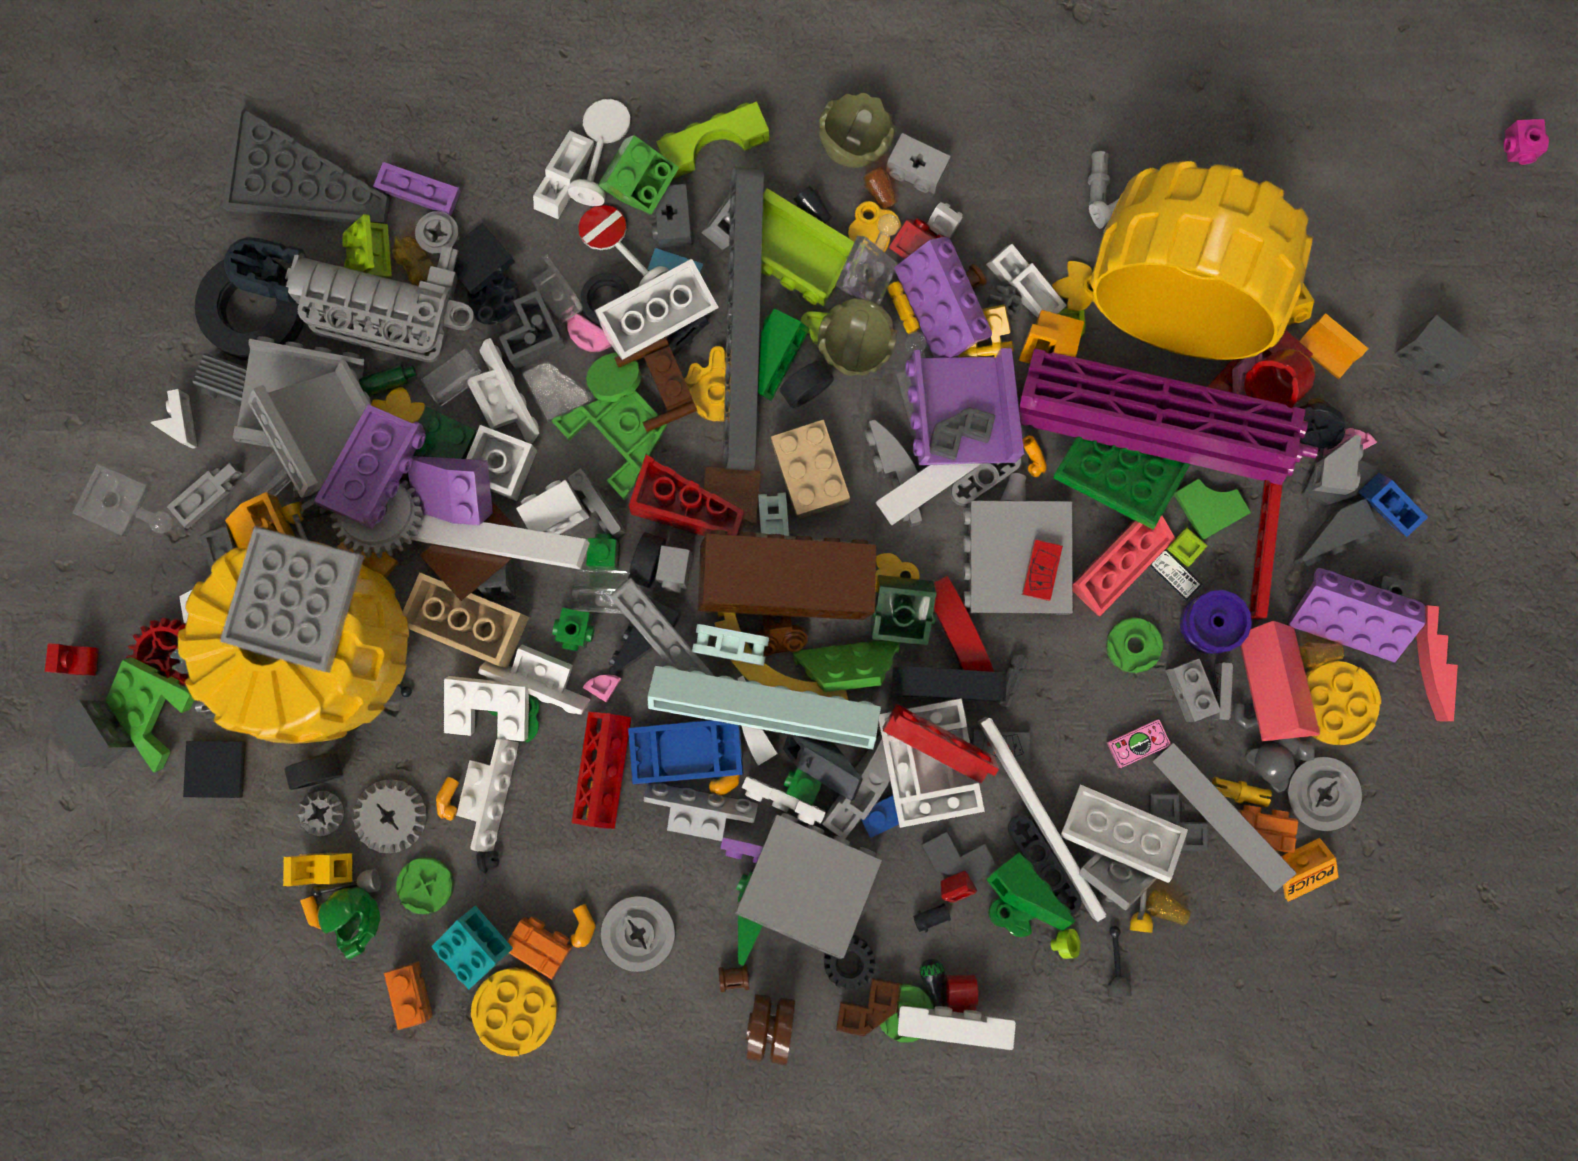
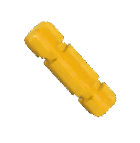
(903, 307)

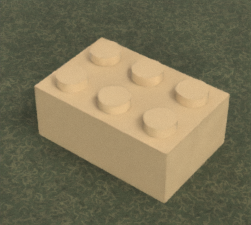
(810, 469)

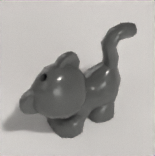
(1273, 760)

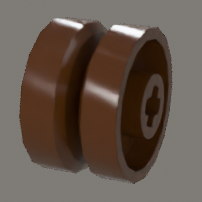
(770, 1029)

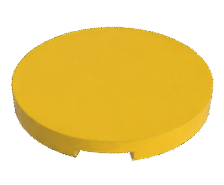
(1343, 702)
(514, 1011)

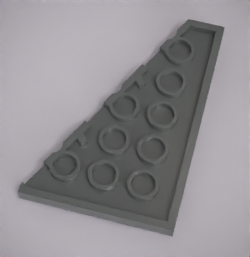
(283, 178)

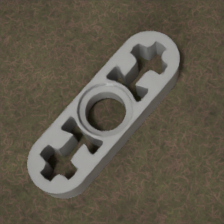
(973, 494)

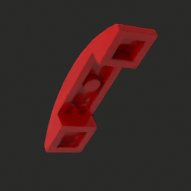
(960, 628)

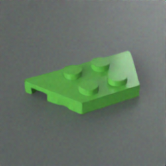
(848, 665)

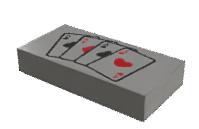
(1223, 690)

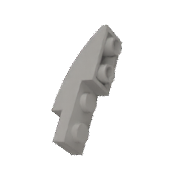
(892, 461)
(846, 813)

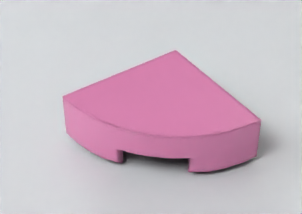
(602, 686)

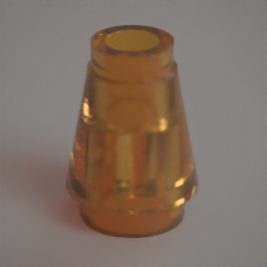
(880, 188)

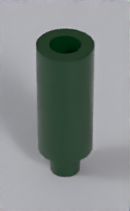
(386, 379)

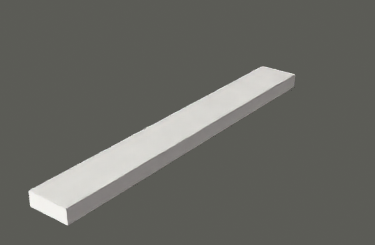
(504, 541)
(1041, 818)

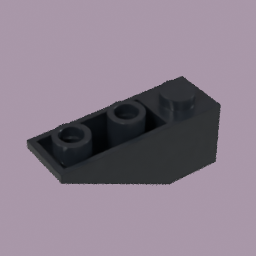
(635, 644)
(824, 763)

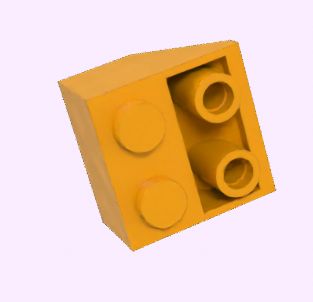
(261, 512)

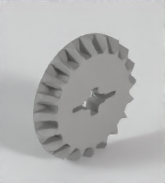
(1343, 791)
(408, 816)
(631, 952)

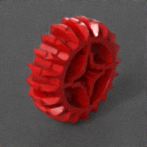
(156, 636)

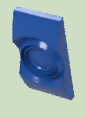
(685, 751)

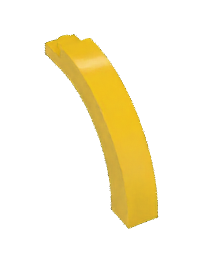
(765, 674)

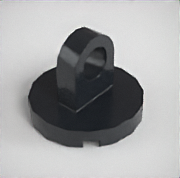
(1325, 425)

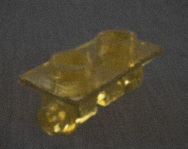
(408, 254)

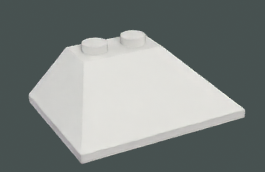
(924, 786)

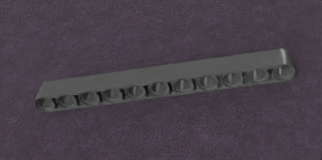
(743, 318)

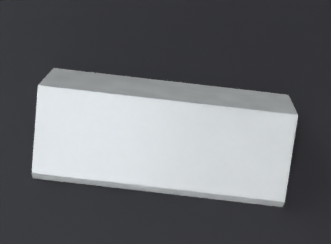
(656, 309)

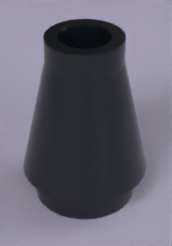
(811, 202)

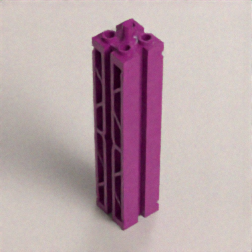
(1164, 417)

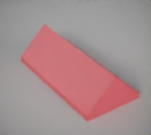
(1121, 564)
(1278, 683)

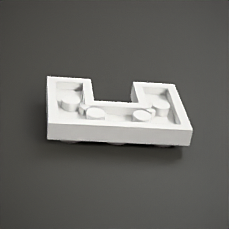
(506, 698)
(782, 801)

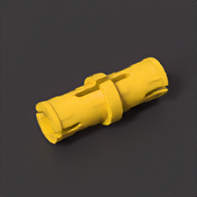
(1242, 792)

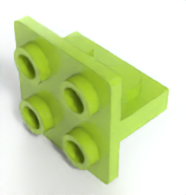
(367, 247)

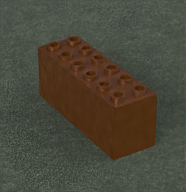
(786, 576)

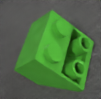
(638, 175)

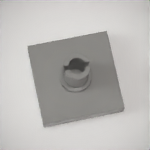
(1116, 880)

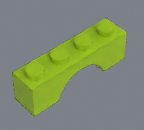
(742, 126)

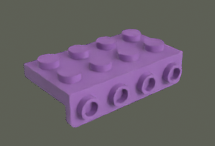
(942, 299)
(371, 466)
(1358, 615)

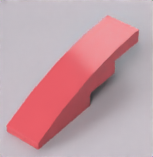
(1437, 676)

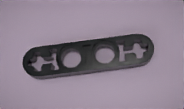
(1047, 862)

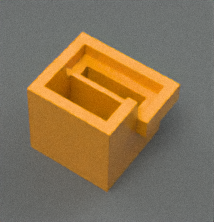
(1052, 334)

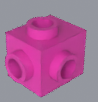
(1525, 141)

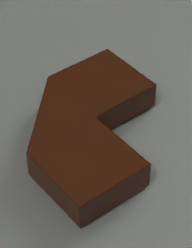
(882, 1005)

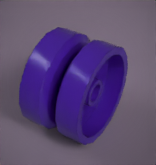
(1231, 617)

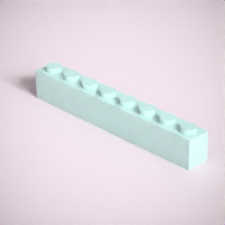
(764, 706)

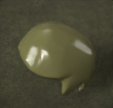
(856, 130)
(857, 337)

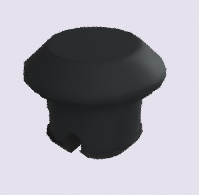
(486, 860)

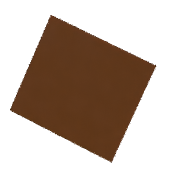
(466, 569)

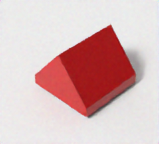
(957, 887)

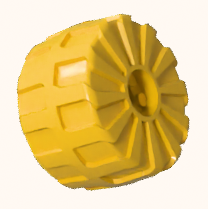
(1202, 261)
(282, 698)

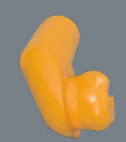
(1035, 454)
(724, 784)
(443, 799)
(311, 911)
(585, 927)

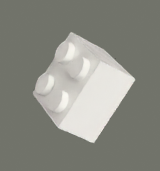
(507, 460)
(553, 510)

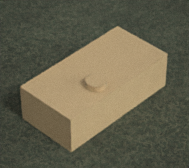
(467, 625)

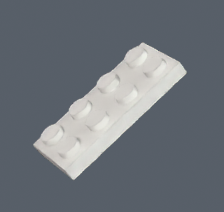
(1124, 833)

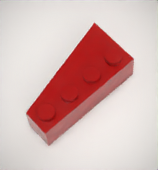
(681, 503)

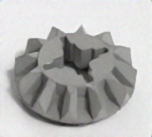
(431, 222)
(333, 816)

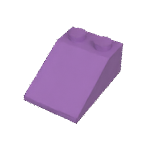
(452, 488)

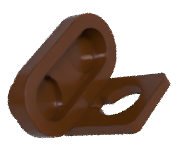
(782, 636)

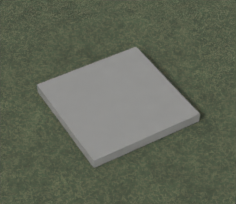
(292, 599)

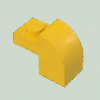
(317, 869)

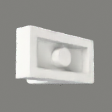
(181, 423)

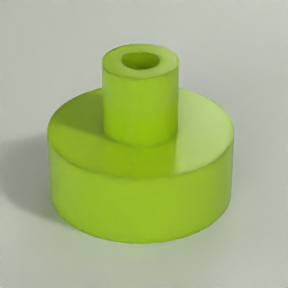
(1067, 944)

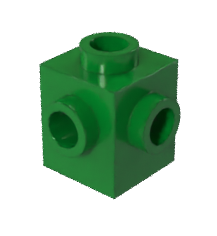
(569, 619)

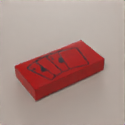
(1042, 570)

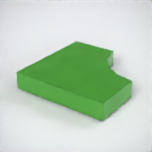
(1209, 509)

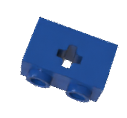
(1393, 504)

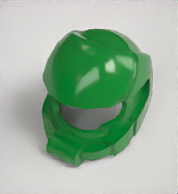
(345, 913)

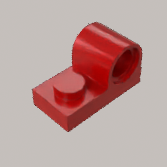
(71, 659)
(961, 992)

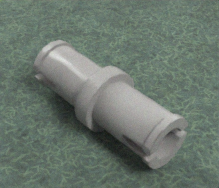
(1099, 177)

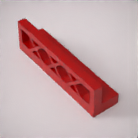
(940, 744)
(605, 770)

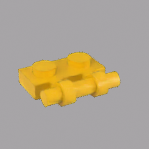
(999, 325)

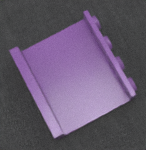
(950, 385)

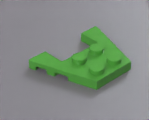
(623, 428)
(137, 701)

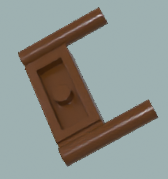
(668, 381)

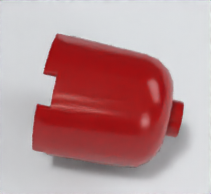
(1281, 377)

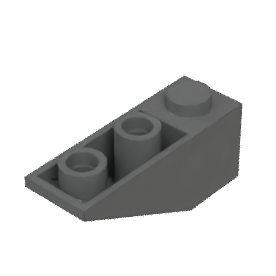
(1341, 527)

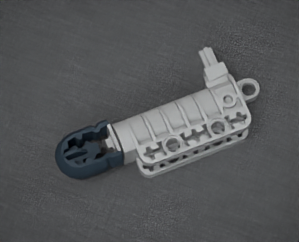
(355, 298)

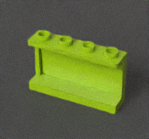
(801, 249)

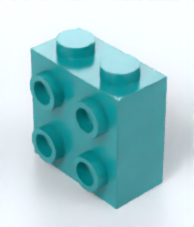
(471, 947)

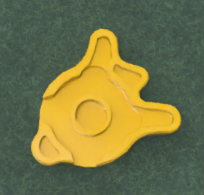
(708, 385)

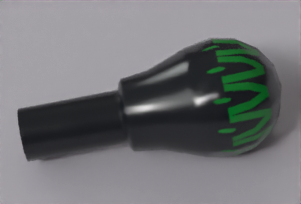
(933, 975)

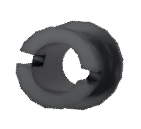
(931, 917)

